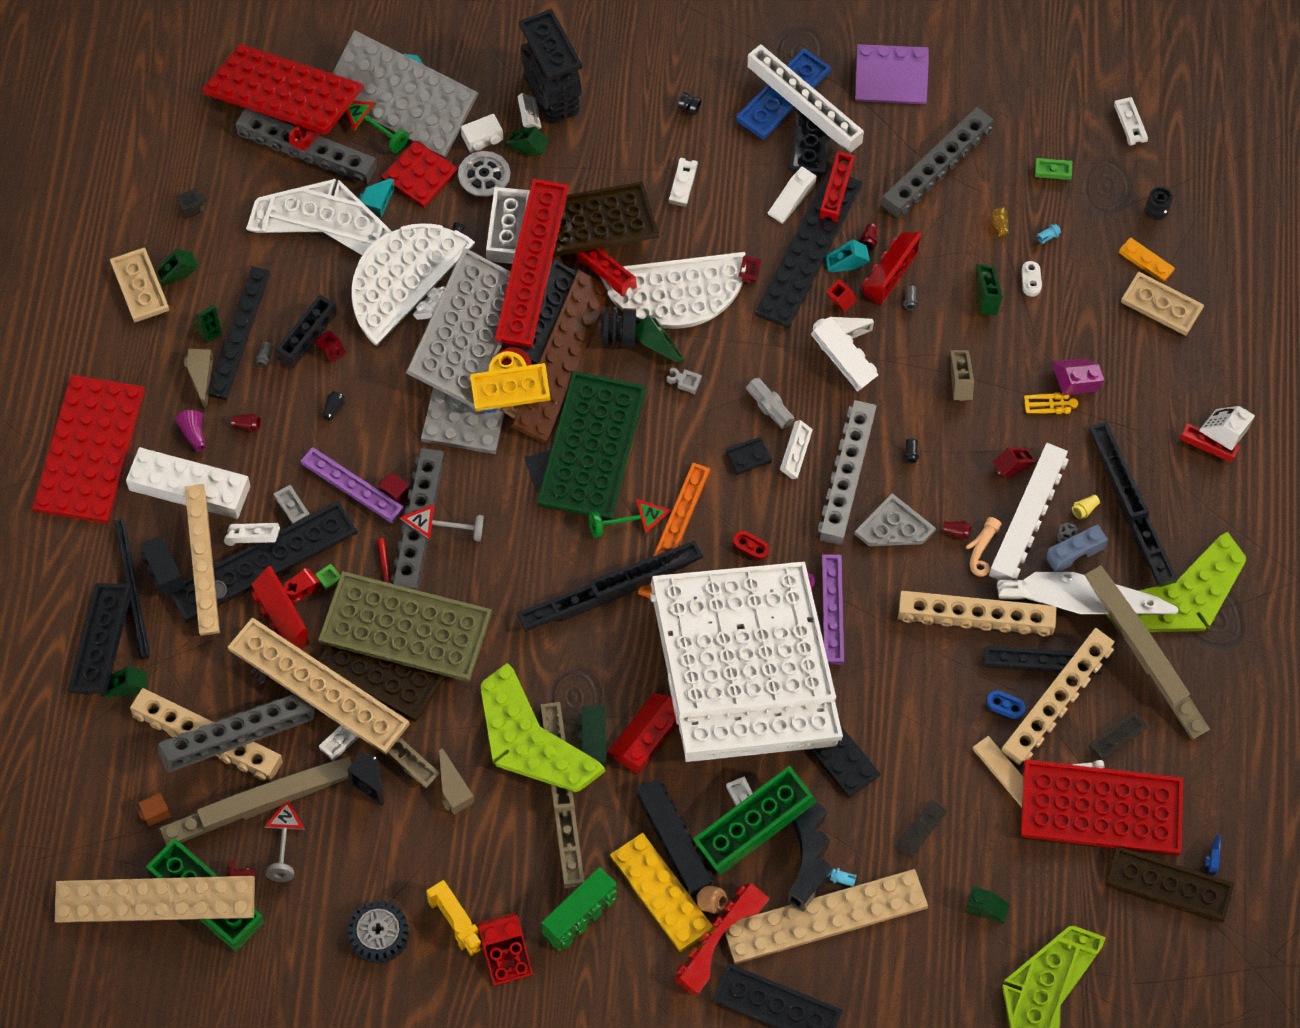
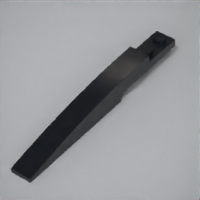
(1132, 505)
(609, 587)

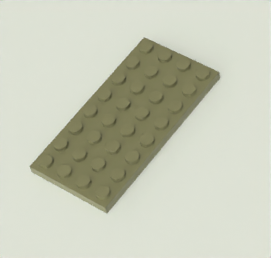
(405, 626)

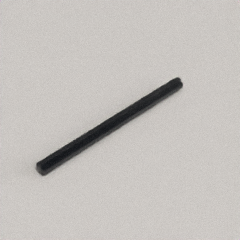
(130, 578)

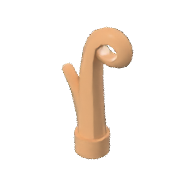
(980, 542)

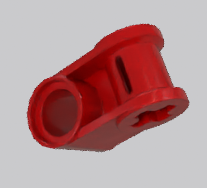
(301, 585)

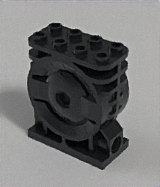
(551, 66)

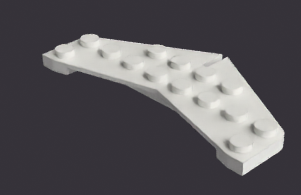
(316, 210)

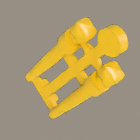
(1071, 404)

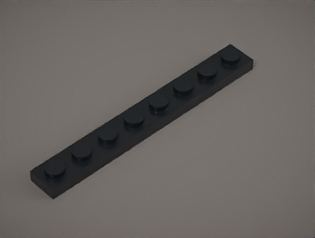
(239, 333)

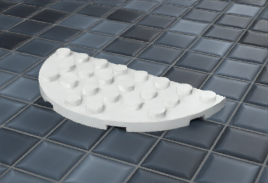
(400, 273)
(682, 290)

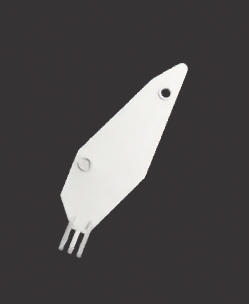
(1075, 594)

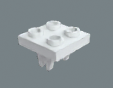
(426, 308)

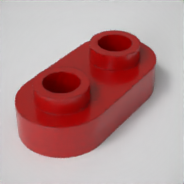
(751, 546)

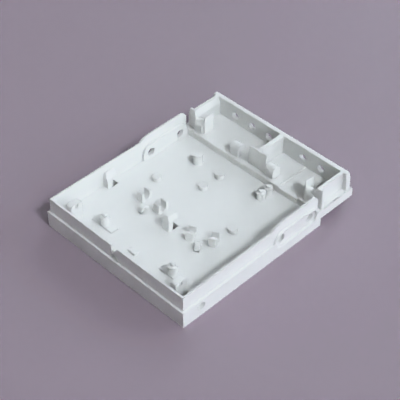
(750, 685)

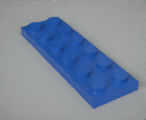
(769, 107)

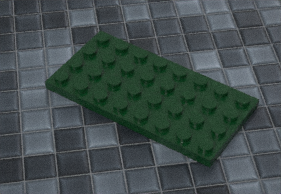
(592, 445)

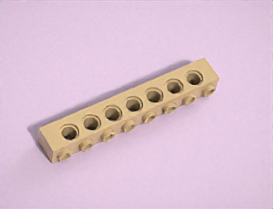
(985, 607)
(1096, 641)
(147, 701)

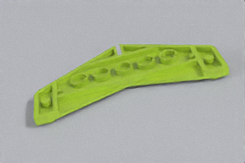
(1198, 590)
(523, 745)
(1049, 978)

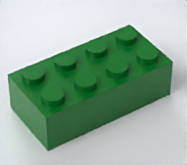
(579, 909)

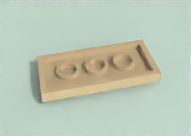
(139, 284)
(1162, 303)

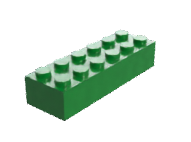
(755, 820)
(179, 862)

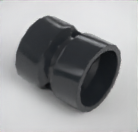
(1158, 203)

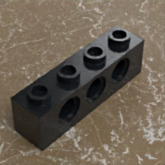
(306, 331)

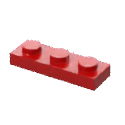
(1194, 437)

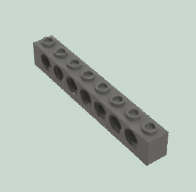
(332, 151)
(940, 153)
(431, 460)
(234, 732)

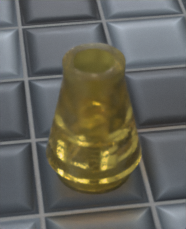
(1000, 220)

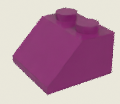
(1078, 376)

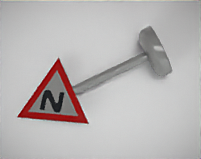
(423, 520)
(283, 819)

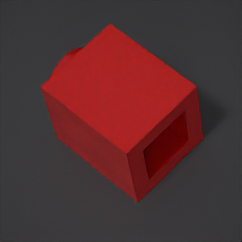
(841, 295)

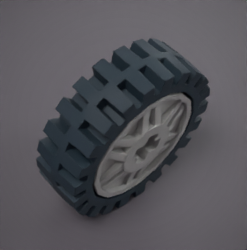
(392, 936)

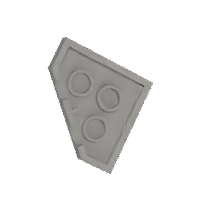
(894, 525)

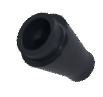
(333, 404)

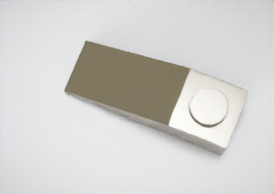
(199, 367)
(961, 375)
(455, 791)

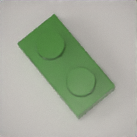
(1053, 169)

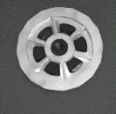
(483, 172)

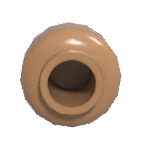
(711, 899)

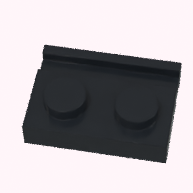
(748, 455)

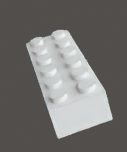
(167, 476)

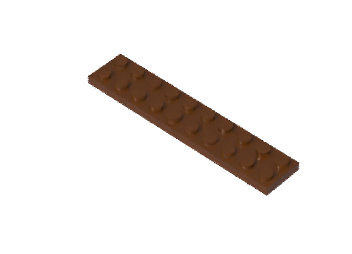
(563, 353)

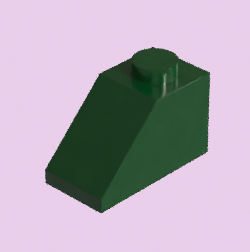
(528, 141)
(176, 266)
(127, 682)
(986, 905)

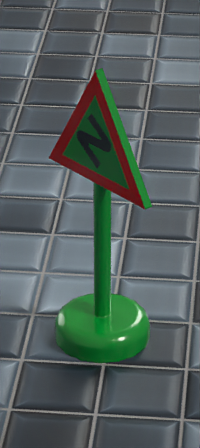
(358, 112)
(649, 515)

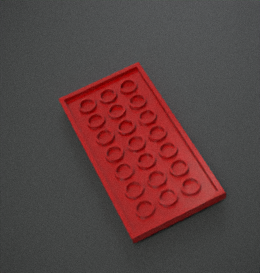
(283, 89)
(89, 449)
(1102, 807)

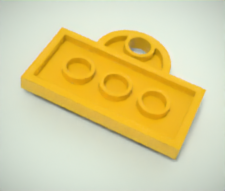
(509, 383)

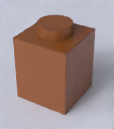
(153, 810)

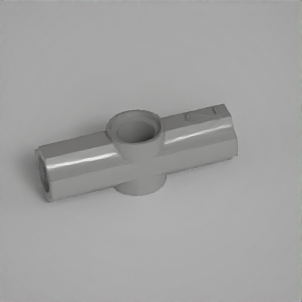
(770, 403)

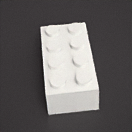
(505, 223)

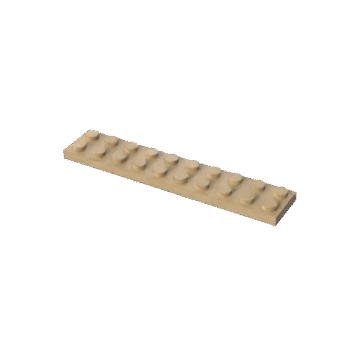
(319, 685)
(155, 899)
(825, 916)

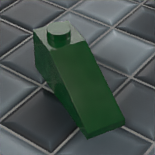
(988, 290)
(208, 324)
(653, 335)

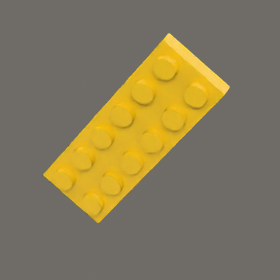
(661, 892)

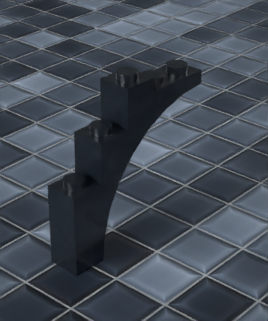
(813, 844)

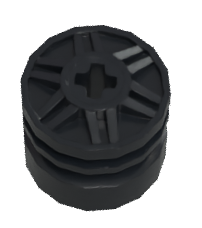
(619, 327)

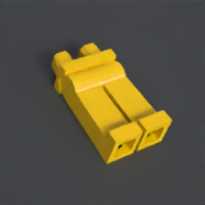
(465, 932)

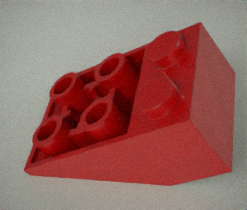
(504, 948)

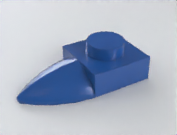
(1212, 860)

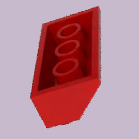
(891, 267)
(279, 608)
(645, 733)

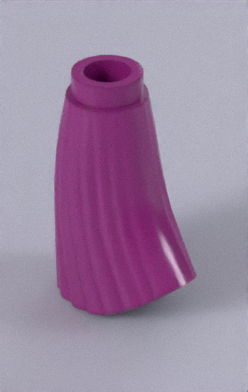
(190, 425)

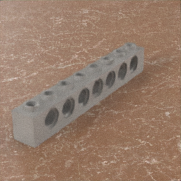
(832, 532)

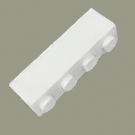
(844, 353)

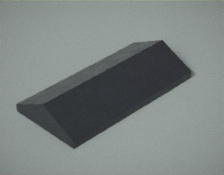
(809, 146)

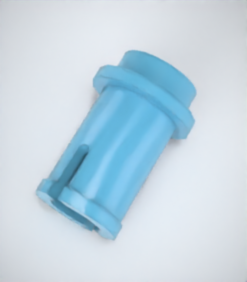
(1049, 233)
(843, 877)

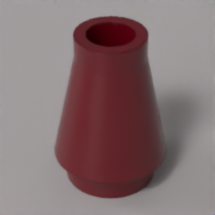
(869, 236)
(248, 422)
(957, 528)

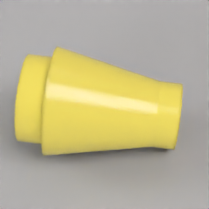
(1085, 506)

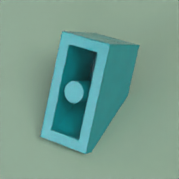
(377, 196)
(847, 257)

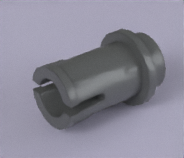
(910, 298)
(263, 357)

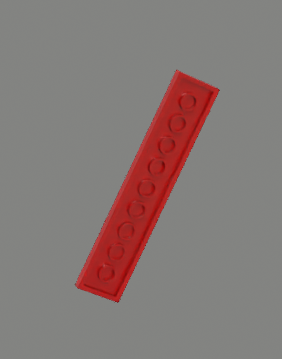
(532, 263)

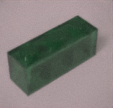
(593, 732)

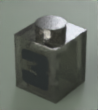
(191, 203)

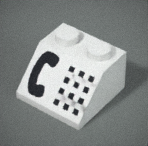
(1228, 425)

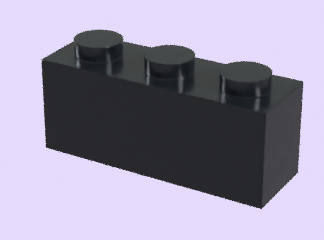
(161, 566)

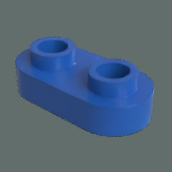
(1006, 704)

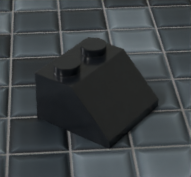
(366, 777)

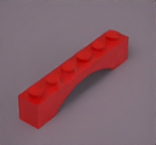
(696, 970)

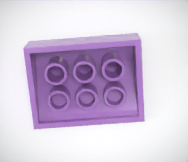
(891, 74)

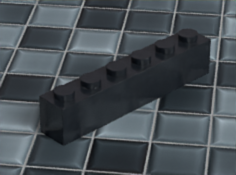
(673, 837)

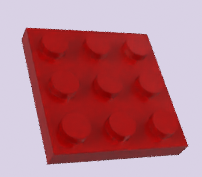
(420, 173)

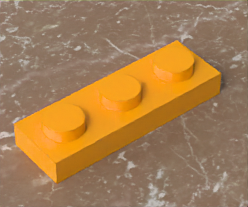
(1146, 260)

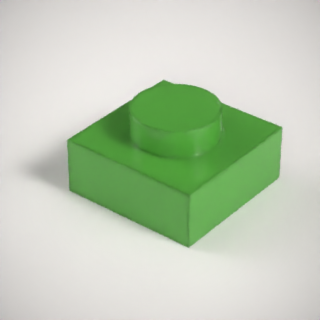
(328, 577)

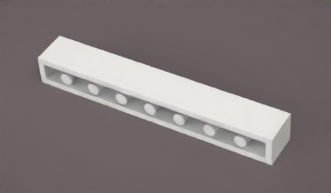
(805, 98)
(1028, 513)

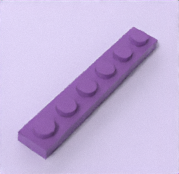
(352, 485)
(833, 609)

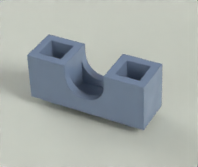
(1065, 553)

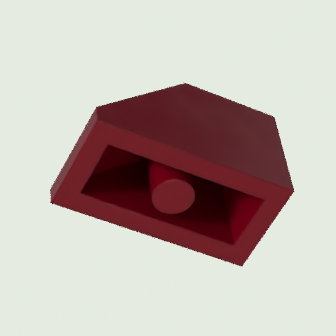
(1014, 461)

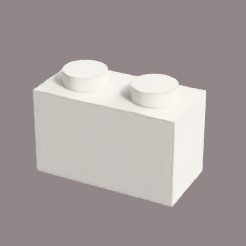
(482, 133)

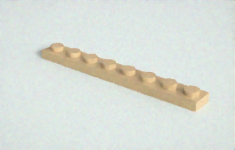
(202, 560)

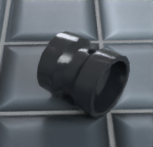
(689, 103)

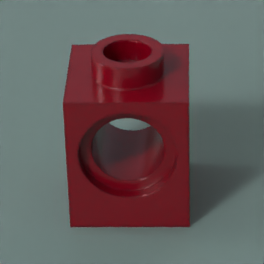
(394, 487)

